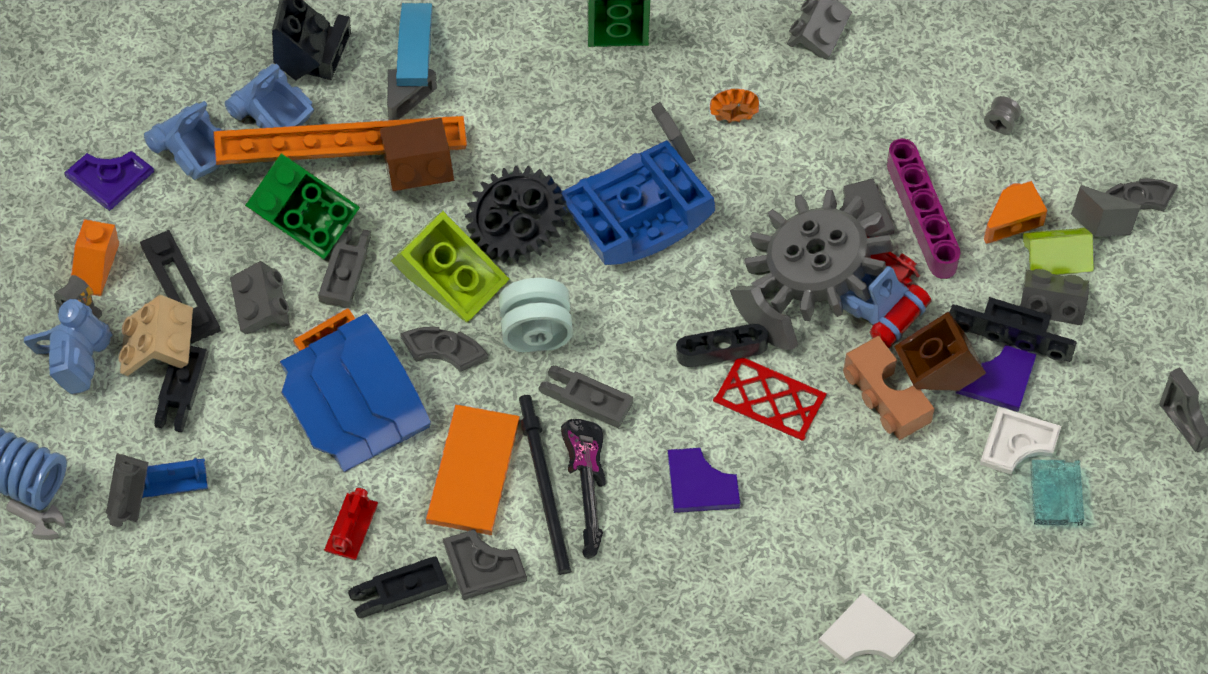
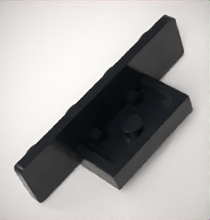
(1016, 327)

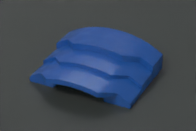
(639, 205)
(353, 394)

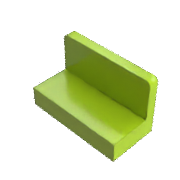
(1060, 250)

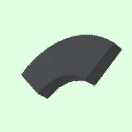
(1146, 192)
(756, 310)
(444, 345)

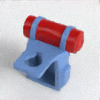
(890, 307)

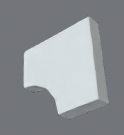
(1017, 438)
(866, 630)

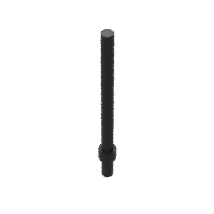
(532, 428)

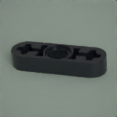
(745, 348)

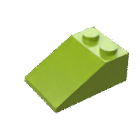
(450, 267)

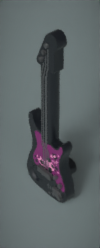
(584, 447)

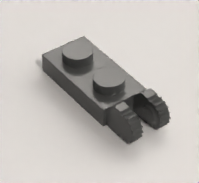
(344, 269)
(588, 396)

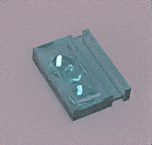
(1057, 492)

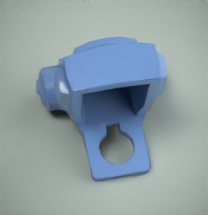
(270, 101)
(188, 138)
(72, 345)

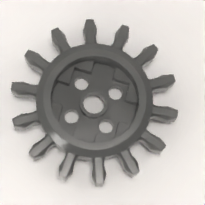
(845, 258)

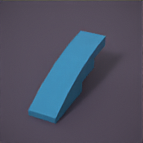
(414, 44)

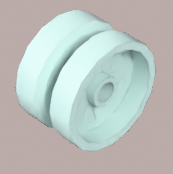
(535, 315)

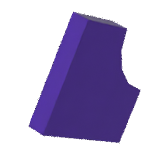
(109, 179)
(1004, 379)
(698, 484)

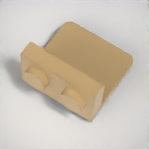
(157, 332)

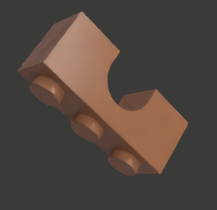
(900, 410)

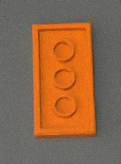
(473, 469)

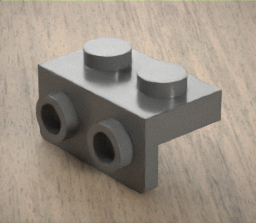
(819, 26)
(1056, 295)
(259, 298)

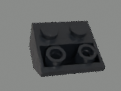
(298, 38)

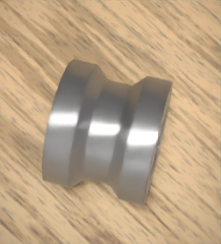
(1002, 115)

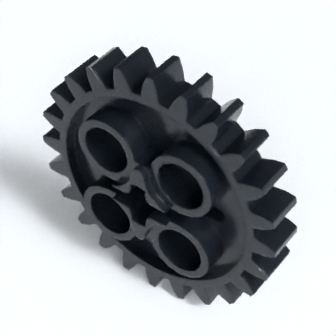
(516, 214)

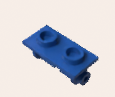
(175, 478)

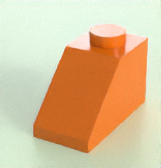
(1016, 212)
(95, 253)

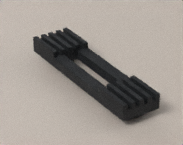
(163, 250)

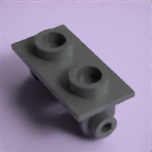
(126, 489)

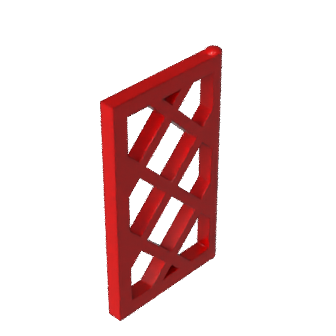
(775, 421)

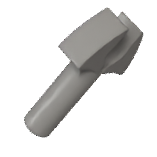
(37, 519)

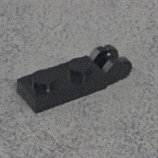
(181, 389)
(400, 587)

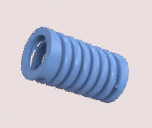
(26, 474)

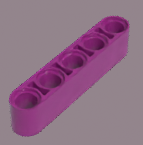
(923, 195)

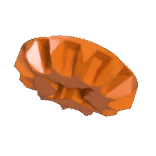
(725, 105)

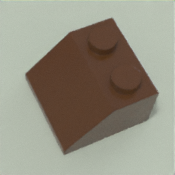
(416, 154)
(940, 356)

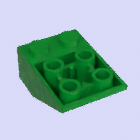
(302, 206)

